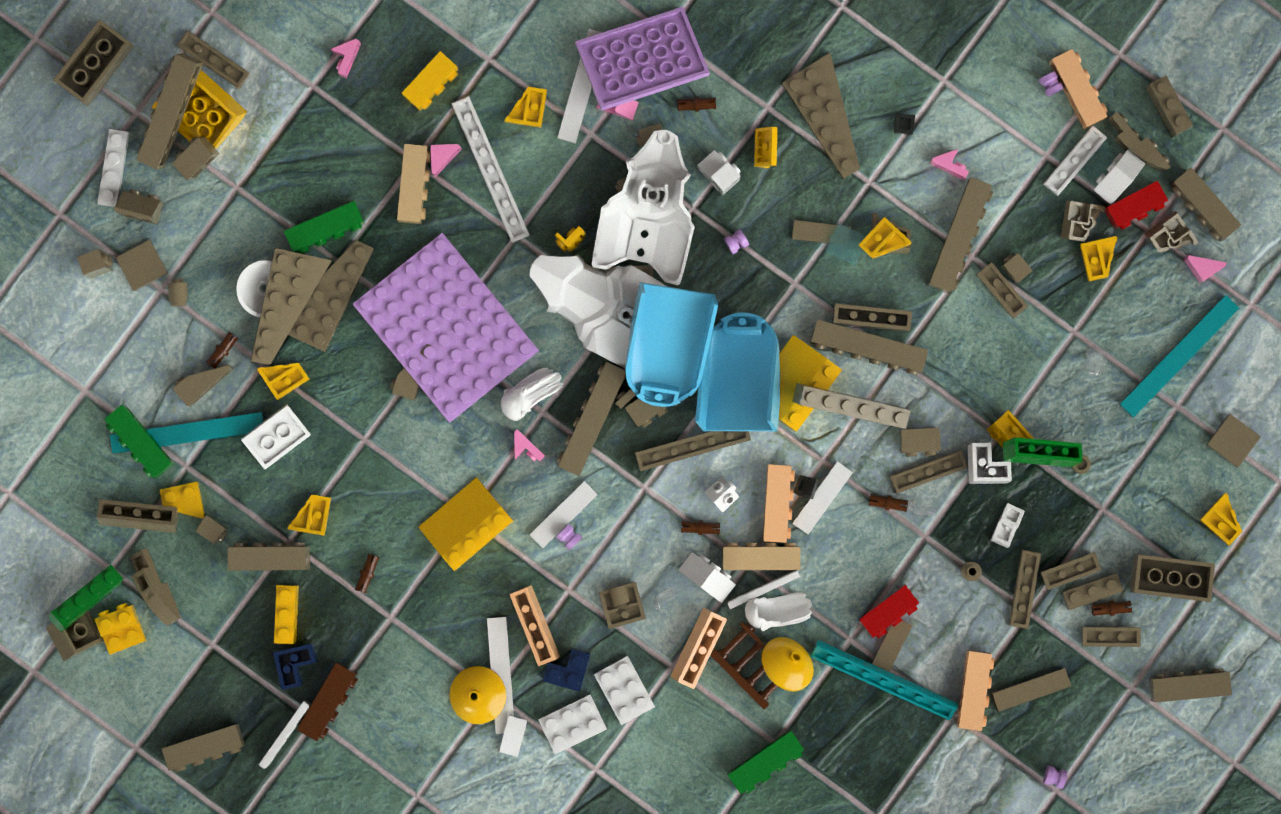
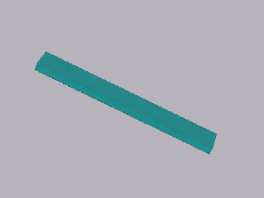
(1179, 356)
(198, 431)
(884, 680)

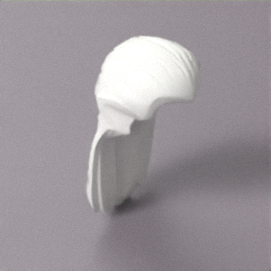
(528, 392)
(778, 611)

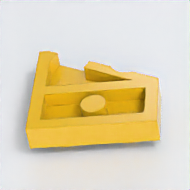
(529, 108)
(883, 239)
(1098, 257)
(283, 378)
(312, 516)
(1222, 520)

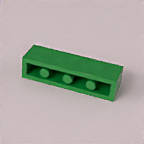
(324, 227)
(139, 441)
(1042, 452)
(85, 598)
(765, 762)

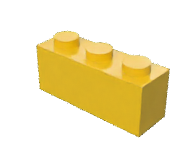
(430, 81)
(286, 614)

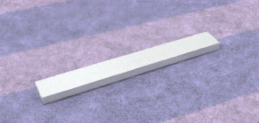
(490, 169)

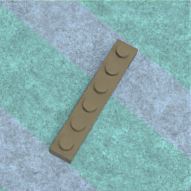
(689, 447)

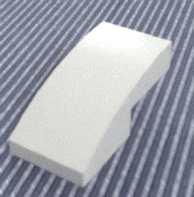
(1007, 525)
(513, 735)

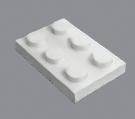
(275, 436)
(624, 690)
(572, 724)

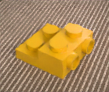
(120, 628)

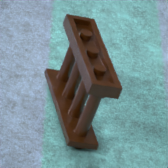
(734, 669)

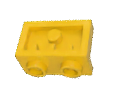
(765, 147)
(575, 237)
(1006, 428)

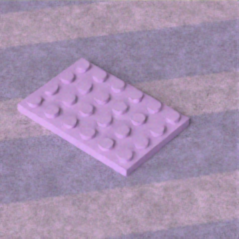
(642, 58)

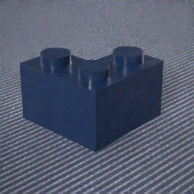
(288, 664)
(570, 676)

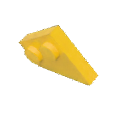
(184, 497)

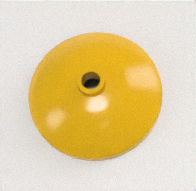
(787, 664)
(489, 691)

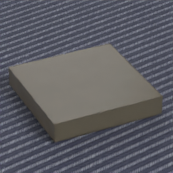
(142, 265)
(1233, 440)

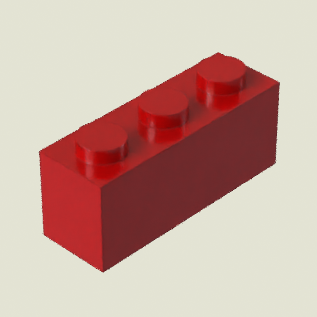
(1136, 206)
(889, 612)

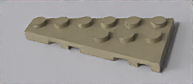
(821, 105)
(287, 291)
(330, 298)

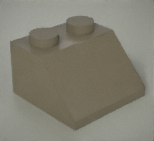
(139, 207)
(77, 637)

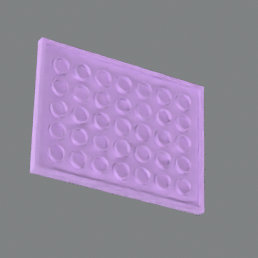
(445, 305)

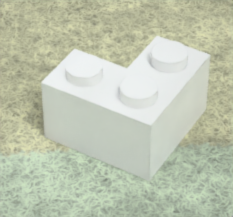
(718, 172)
(1120, 175)
(982, 469)
(707, 576)

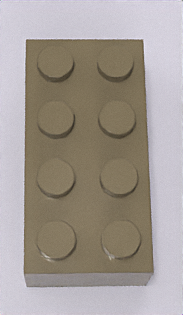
(93, 63)
(268, 558)
(1172, 577)

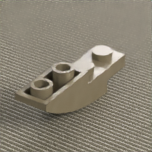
(1144, 150)
(155, 593)

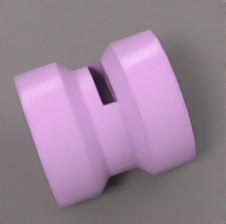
(1051, 84)
(736, 241)
(569, 537)
(1055, 777)

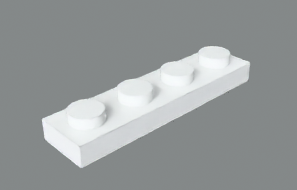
(113, 168)

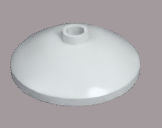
(249, 286)

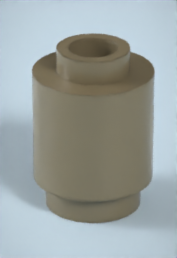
(177, 293)
(964, 571)

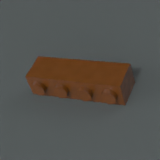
(327, 702)

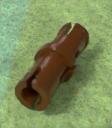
(696, 104)
(222, 350)
(888, 502)
(700, 527)
(367, 573)
(1111, 608)

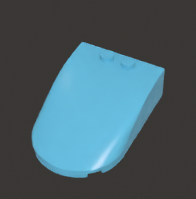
(668, 343)
(740, 377)

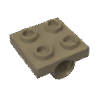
(622, 605)

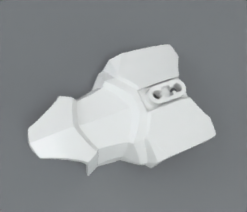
(652, 204)
(592, 300)

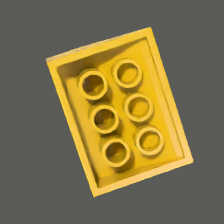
(210, 112)
(805, 366)
(465, 524)

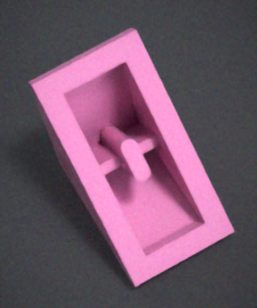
(442, 155)
(1202, 267)

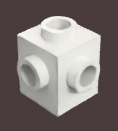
(722, 493)

